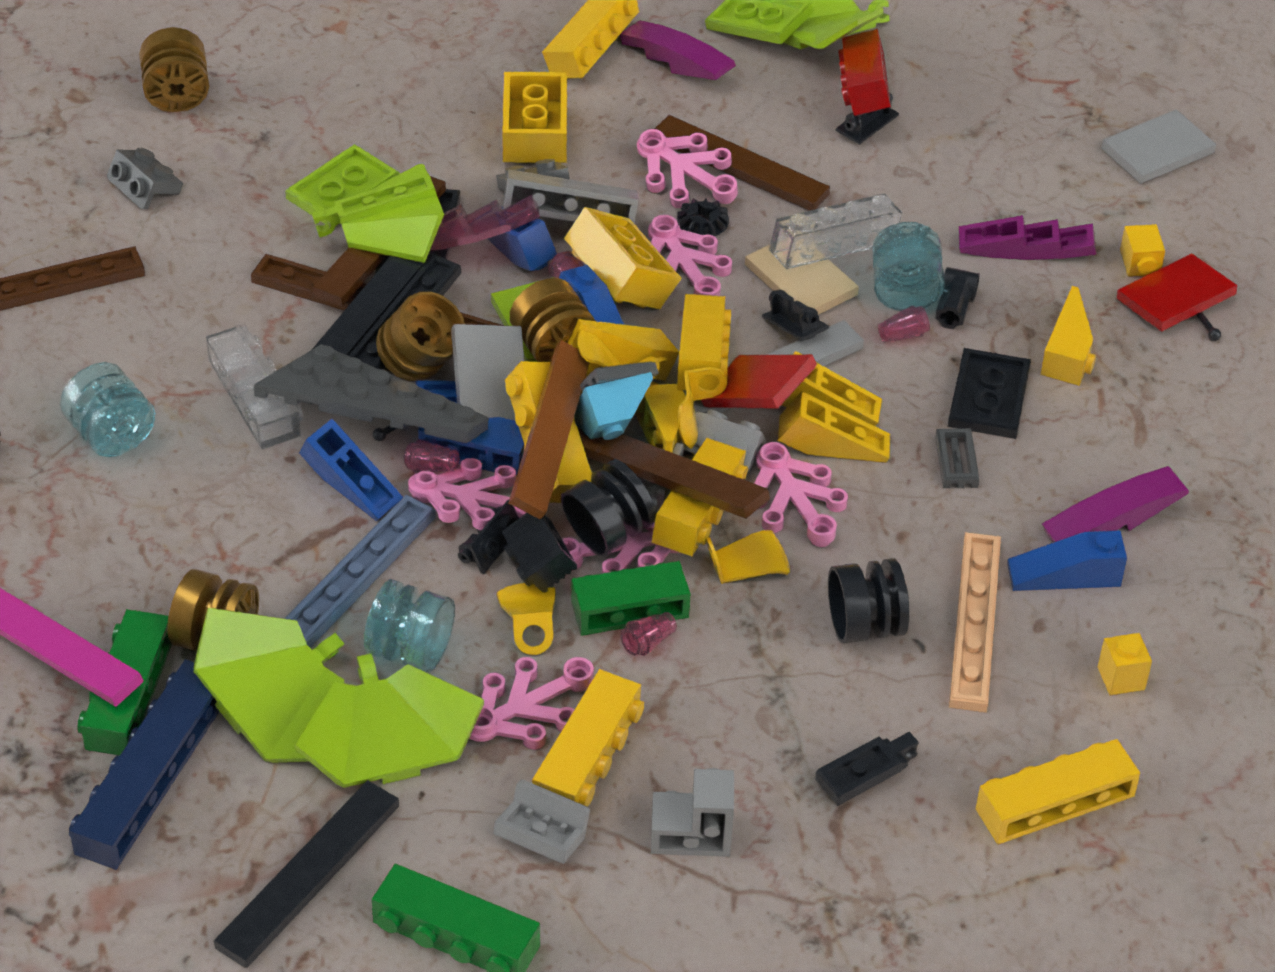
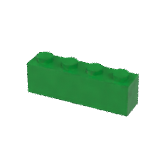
(144, 646)
(454, 922)

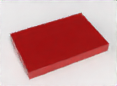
(1176, 292)
(762, 380)

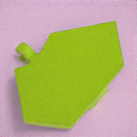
(834, 21)
(389, 219)
(264, 677)
(388, 726)

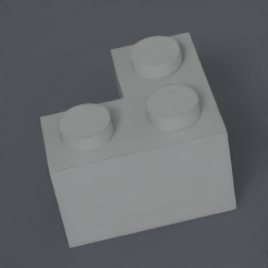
(695, 821)

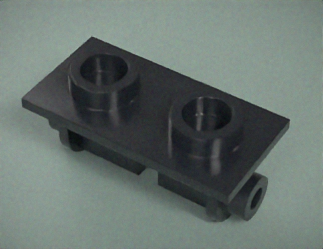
(863, 126)
(794, 316)
(489, 543)

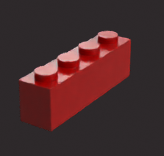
(864, 73)

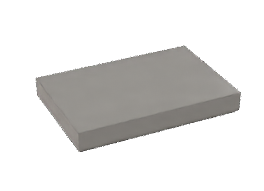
(1158, 146)
(481, 364)

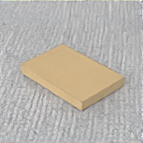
(814, 284)

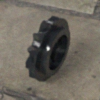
(690, 221)

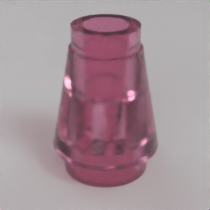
(905, 325)
(430, 457)
(646, 633)

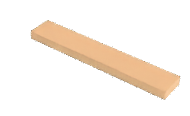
(975, 623)

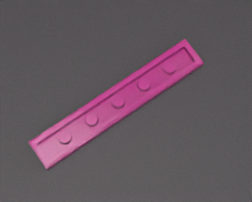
(66, 651)

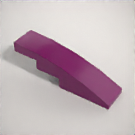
(682, 52)
(1037, 241)
(1119, 505)

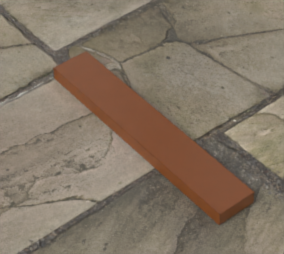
(549, 431)

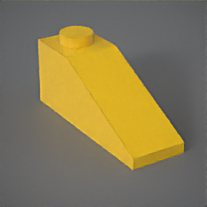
(631, 343)
(1070, 344)
(839, 393)
(658, 415)
(830, 432)

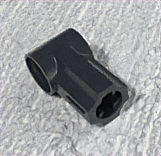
(958, 292)

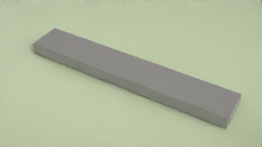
(825, 347)

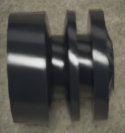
(608, 507)
(873, 599)

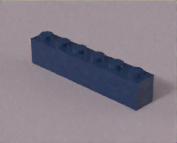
(144, 770)

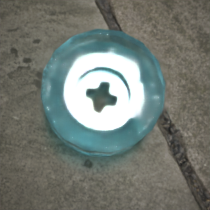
(907, 266)
(107, 409)
(409, 625)

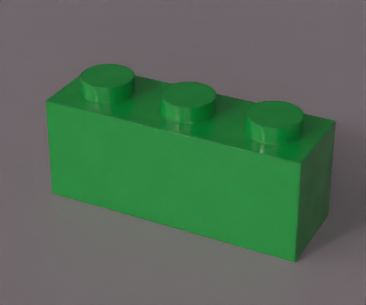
(615, 598)

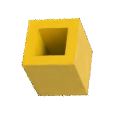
(1142, 249)
(1124, 664)

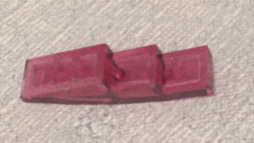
(486, 222)

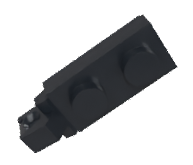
(866, 767)

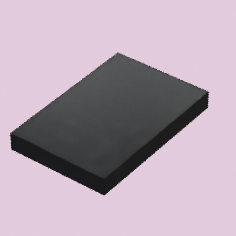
(989, 393)

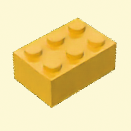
(534, 117)
(622, 258)

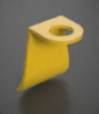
(595, 351)
(686, 413)
(749, 557)
(527, 608)

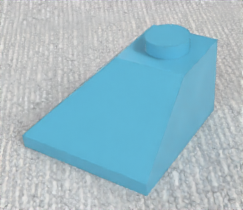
(609, 406)

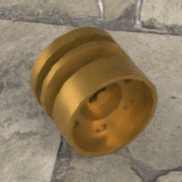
(174, 69)
(547, 315)
(418, 336)
(198, 593)

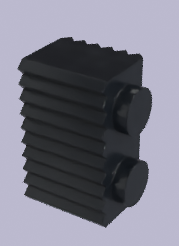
(539, 551)

